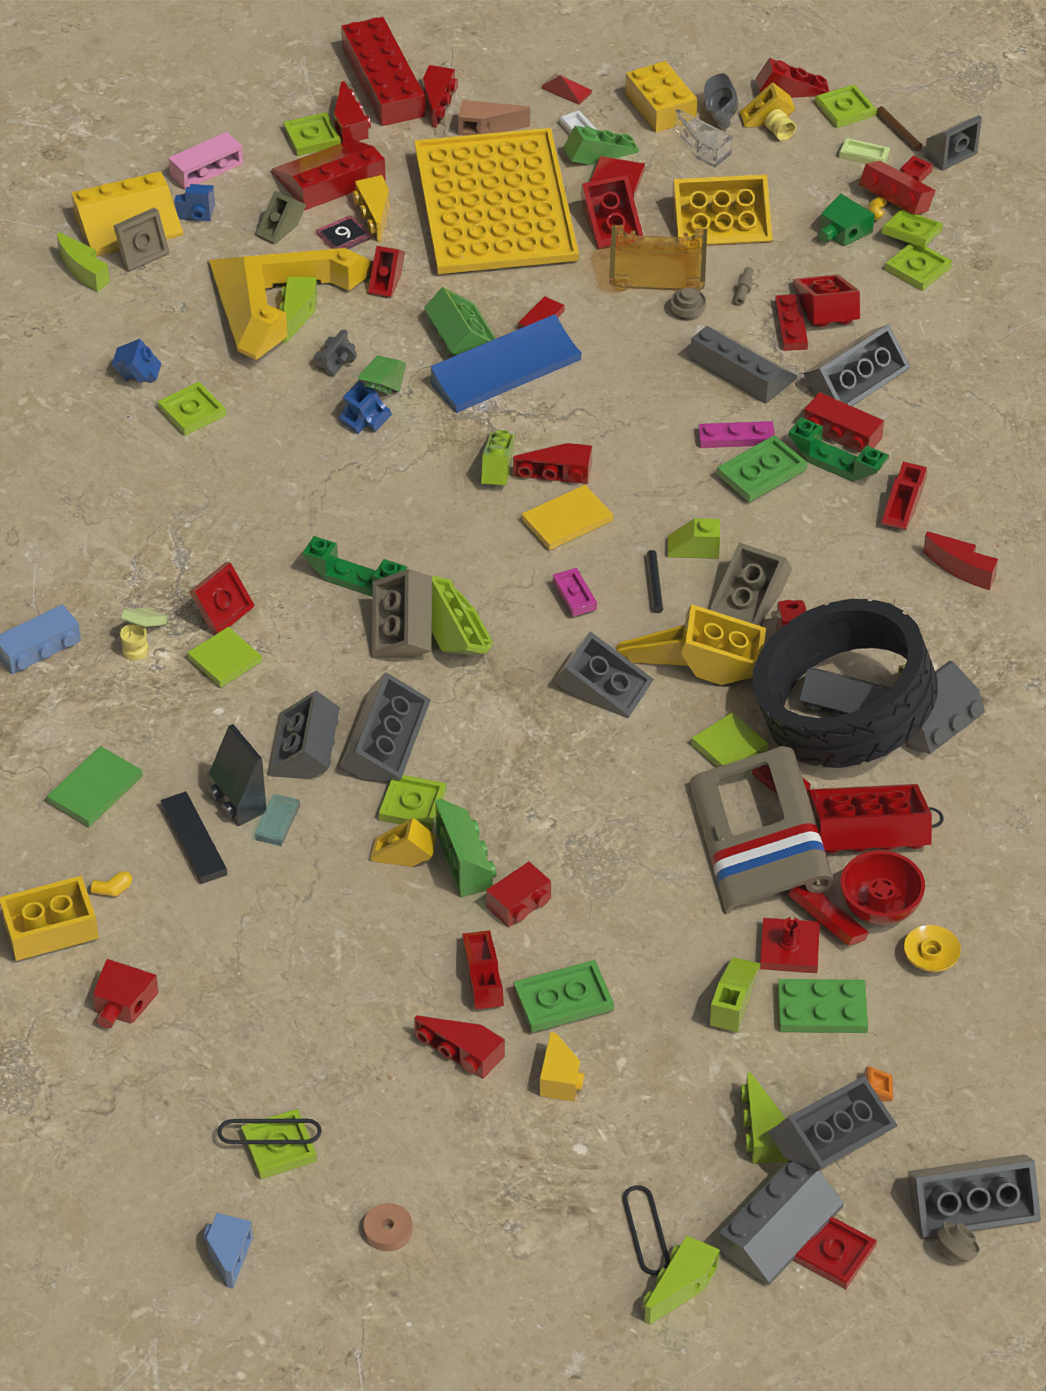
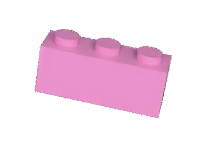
(205, 160)

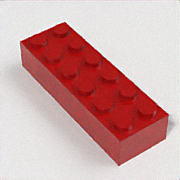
(383, 71)

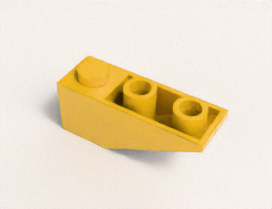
(374, 203)

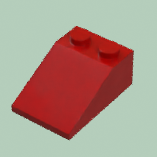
(609, 204)
(828, 299)

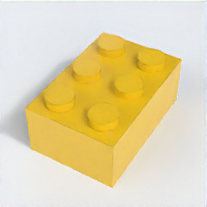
(658, 94)
(49, 918)

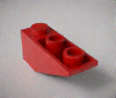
(791, 79)
(438, 89)
(349, 116)
(557, 463)
(463, 1042)

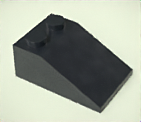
(238, 778)

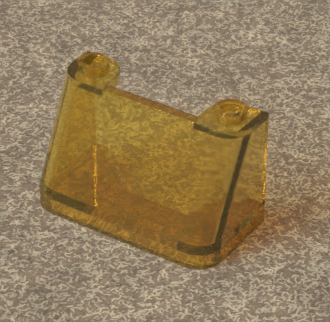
(657, 261)

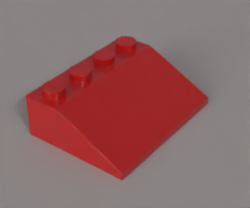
(330, 172)
(872, 817)

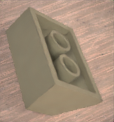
(402, 615)

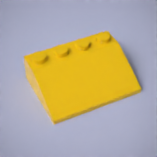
(115, 202)
(727, 206)

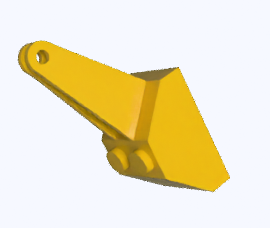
(708, 642)

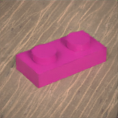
(574, 592)

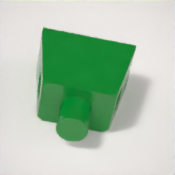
(845, 221)

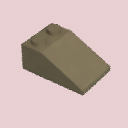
(751, 584)

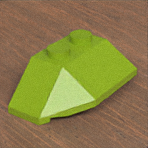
(456, 621)

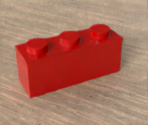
(897, 187)
(844, 422)

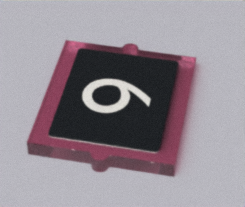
(343, 233)

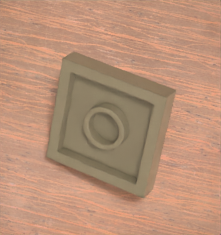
(141, 239)

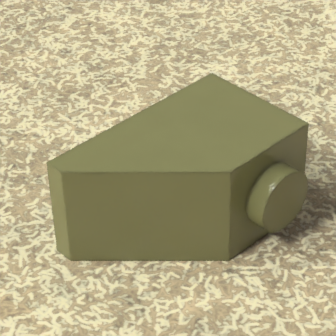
(280, 217)

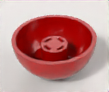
(882, 887)

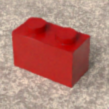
(518, 894)

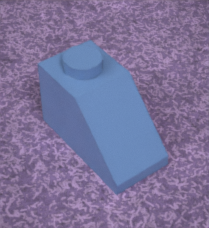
(228, 1245)

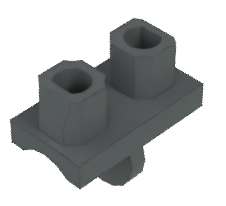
(337, 353)

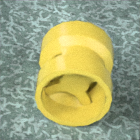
(780, 124)
(134, 642)

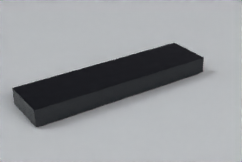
(194, 837)

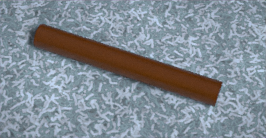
(899, 128)

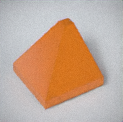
(880, 1082)

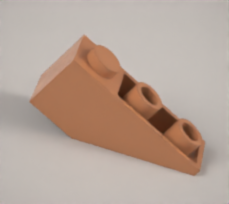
(488, 117)

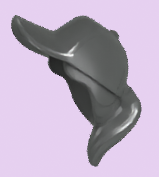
(720, 99)

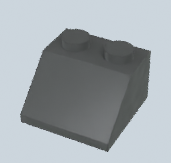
(954, 143)

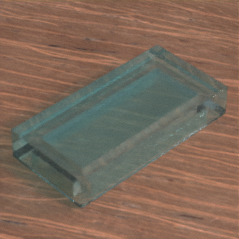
(277, 820)

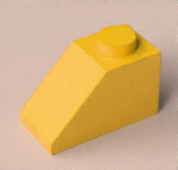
(768, 100)
(404, 845)
(560, 1071)

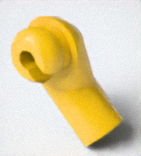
(875, 207)
(114, 886)

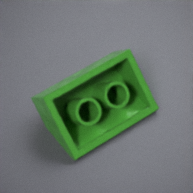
(458, 322)
(463, 849)

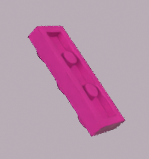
(734, 434)

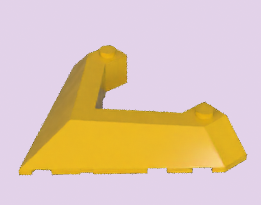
(243, 294)

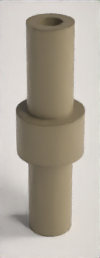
(744, 286)

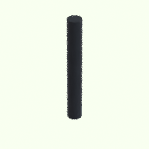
(654, 578)

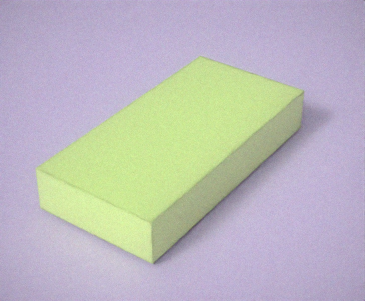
(863, 151)
(144, 617)

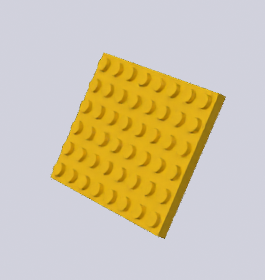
(495, 201)

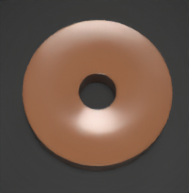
(391, 1238)

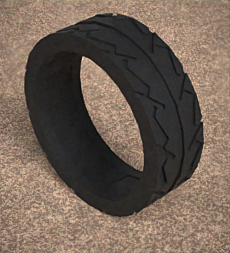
(867, 731)

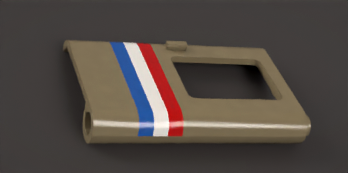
(770, 856)

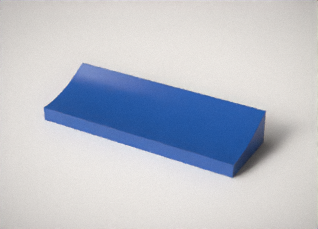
(504, 363)

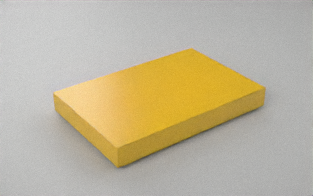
(567, 517)

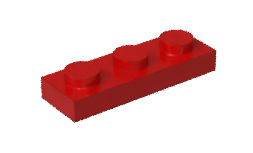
(791, 322)

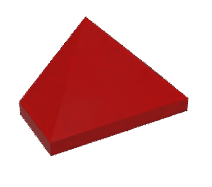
(567, 89)

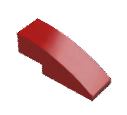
(905, 495)
(961, 560)
(483, 969)

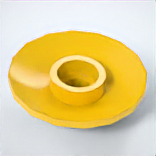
(934, 940)

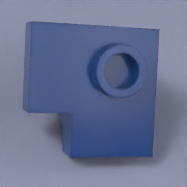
(196, 203)
(136, 362)
(363, 409)

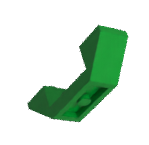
(808, 439)
(324, 559)

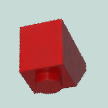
(386, 271)

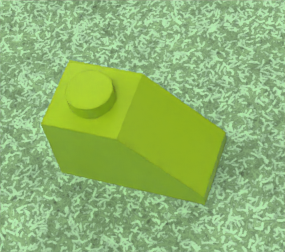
(695, 539)

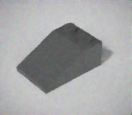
(603, 677)

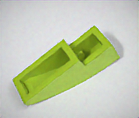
(83, 262)

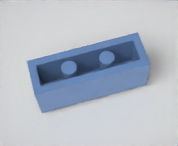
(38, 639)

